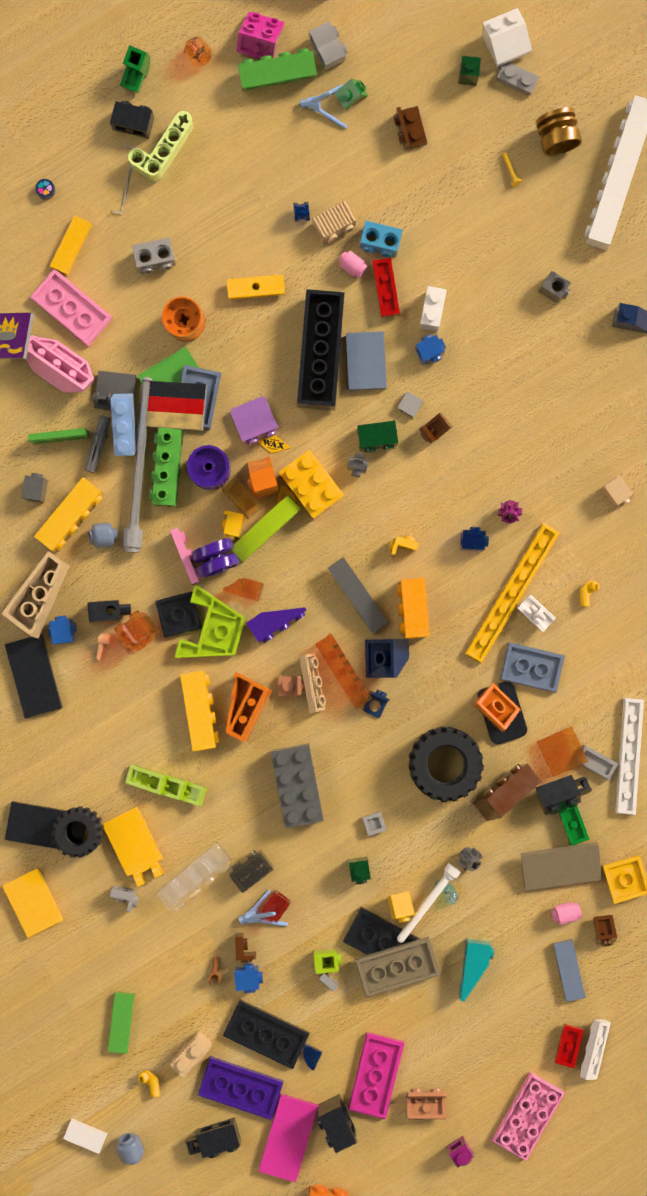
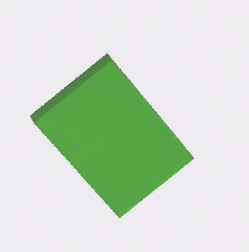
(170, 368)

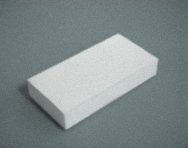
(85, 1136)

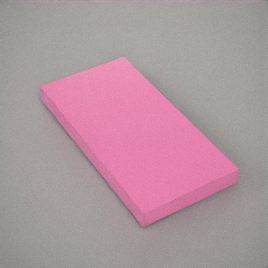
(71, 307)

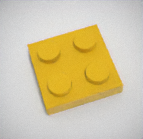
(625, 878)

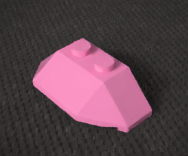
(58, 365)

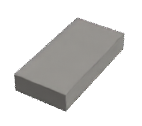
(599, 763)

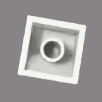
(506, 37)

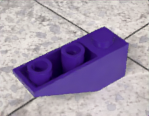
(269, 622)

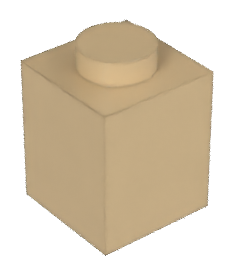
(617, 492)

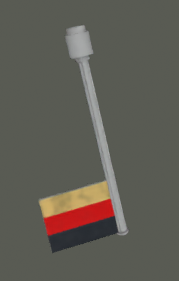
(162, 406)

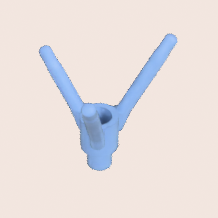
(315, 104)
(254, 915)

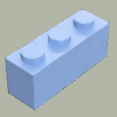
(123, 424)

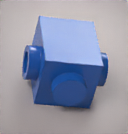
(430, 349)
(62, 630)
(248, 978)

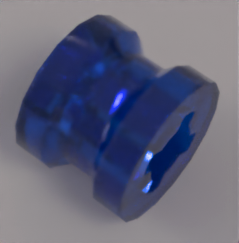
(301, 211)

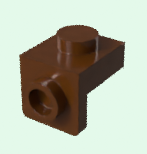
(435, 428)

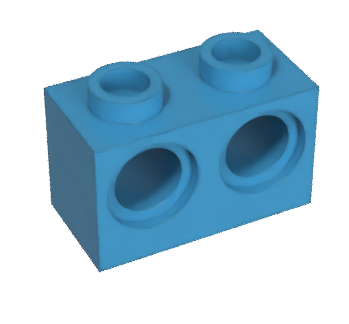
(382, 234)

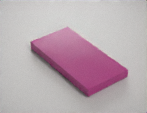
(376, 1075)
(288, 1137)

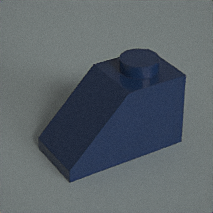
(630, 318)

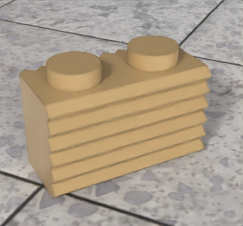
(334, 222)
(191, 1054)

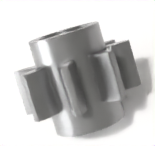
(357, 465)
(470, 859)

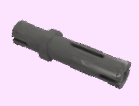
(97, 444)

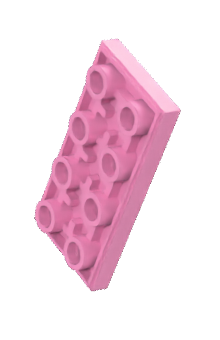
(528, 1116)

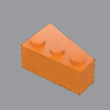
(262, 478)
(246, 706)

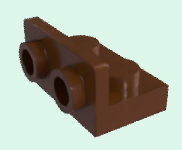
(410, 127)

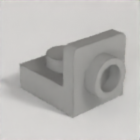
(122, 894)

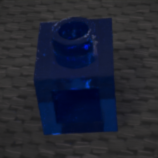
(473, 539)

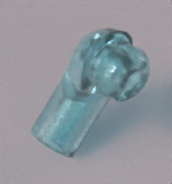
(450, 892)

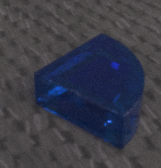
(311, 1055)

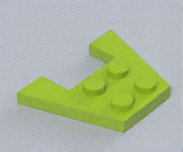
(220, 630)

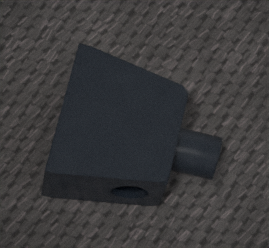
(98, 613)

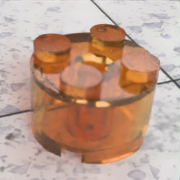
(136, 632)

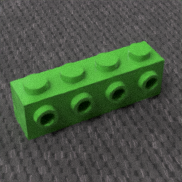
(277, 70)
(167, 467)

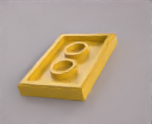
(32, 902)

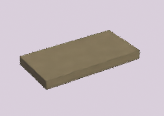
(561, 866)
(397, 967)

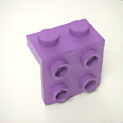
(254, 421)

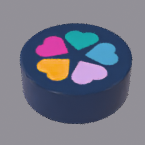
(45, 189)

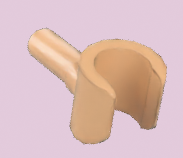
(102, 639)

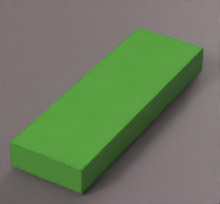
(58, 436)
(121, 1022)

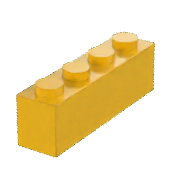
(69, 514)
(198, 710)

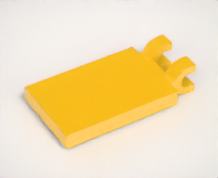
(134, 845)

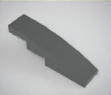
(357, 595)

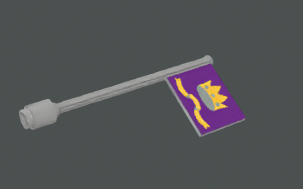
(15, 334)

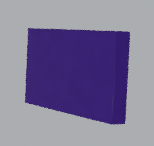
(240, 1088)

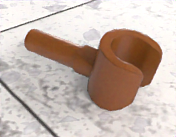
(215, 972)

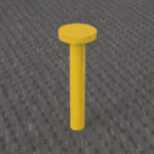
(515, 181)

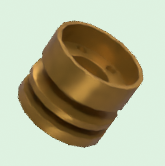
(558, 131)

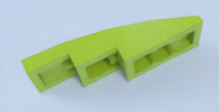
(266, 528)
(166, 785)

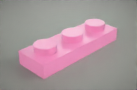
(180, 539)

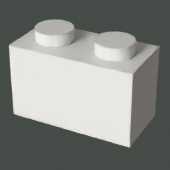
(432, 309)

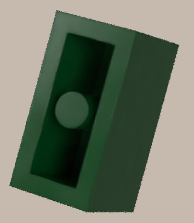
(377, 436)

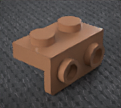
(426, 1105)

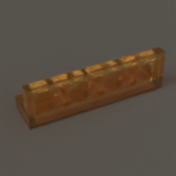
(343, 671)

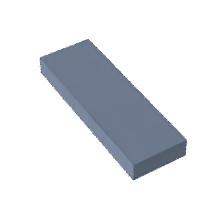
(569, 970)

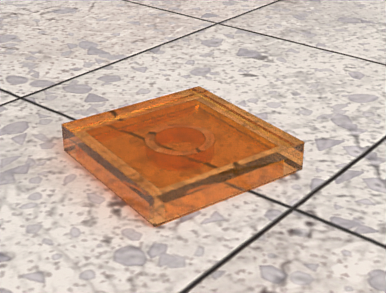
(562, 751)

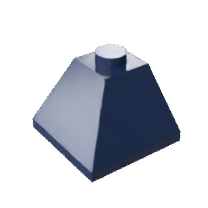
(385, 657)

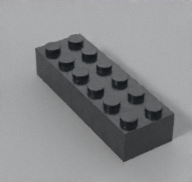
(320, 349)

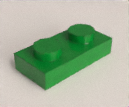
(573, 825)

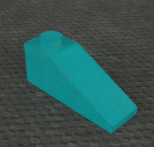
(475, 962)

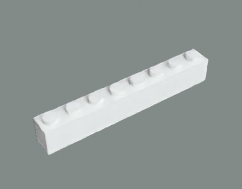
(619, 176)

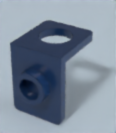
(379, 696)

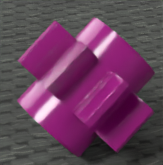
(510, 511)

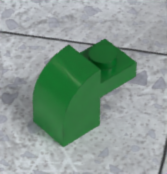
(137, 67)

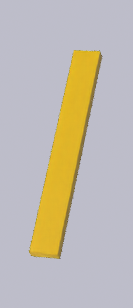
(512, 593)

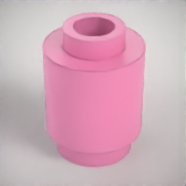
(352, 264)
(566, 913)

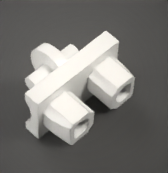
(536, 613)

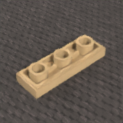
(312, 682)

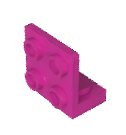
(259, 35)

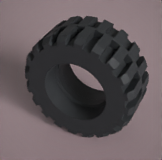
(445, 790)

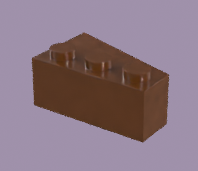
(507, 792)

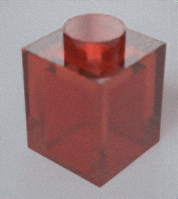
(276, 903)

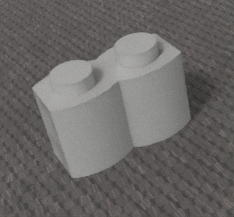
(327, 45)

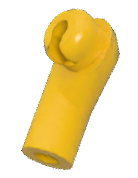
(586, 590)

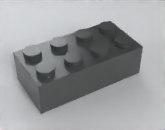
(297, 785)

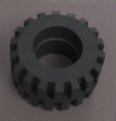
(62, 838)

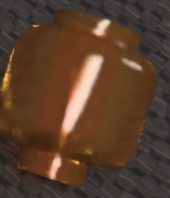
(197, 51)

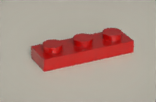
(386, 287)

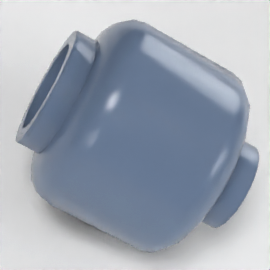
(102, 535)
(130, 1148)

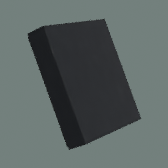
(178, 614)

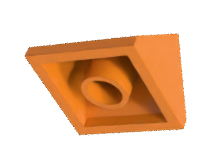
(496, 707)

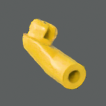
(151, 1080)

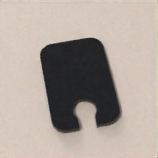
(516, 728)

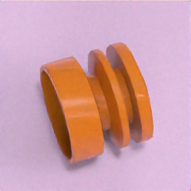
(173, 316)

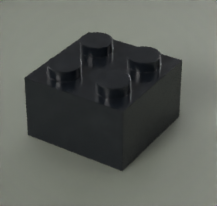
(337, 1124)

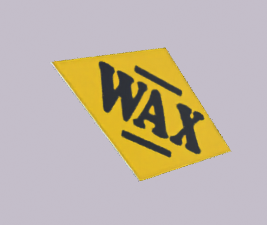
(273, 444)

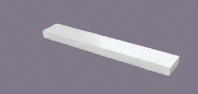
(629, 756)

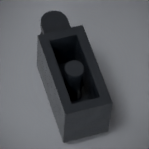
(562, 794)
(215, 1139)

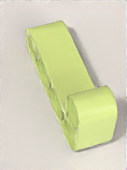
(164, 145)

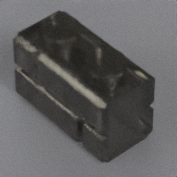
(251, 870)

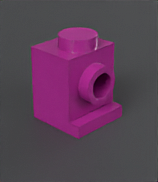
(461, 1155)

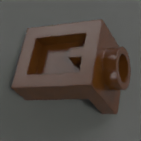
(605, 930)
(242, 944)

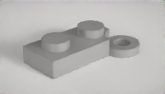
(517, 78)

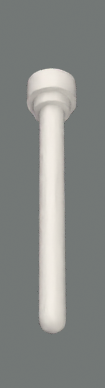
(450, 873)

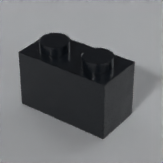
(132, 119)

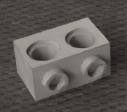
(153, 250)

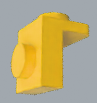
(406, 542)

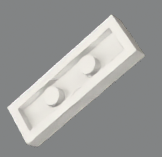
(595, 1049)

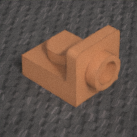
(291, 685)

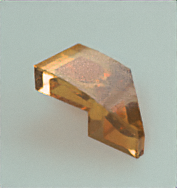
(245, 588)

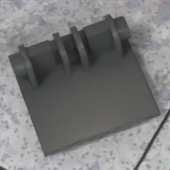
(112, 383)

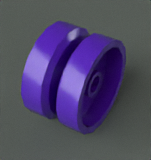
(211, 456)
(216, 560)

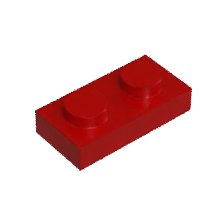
(568, 1045)

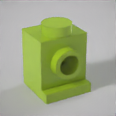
(322, 966)

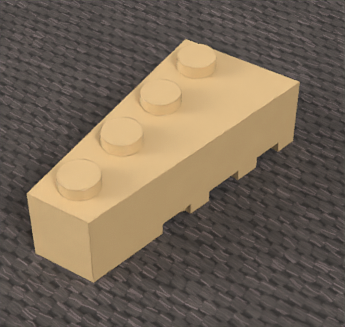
(37, 595)

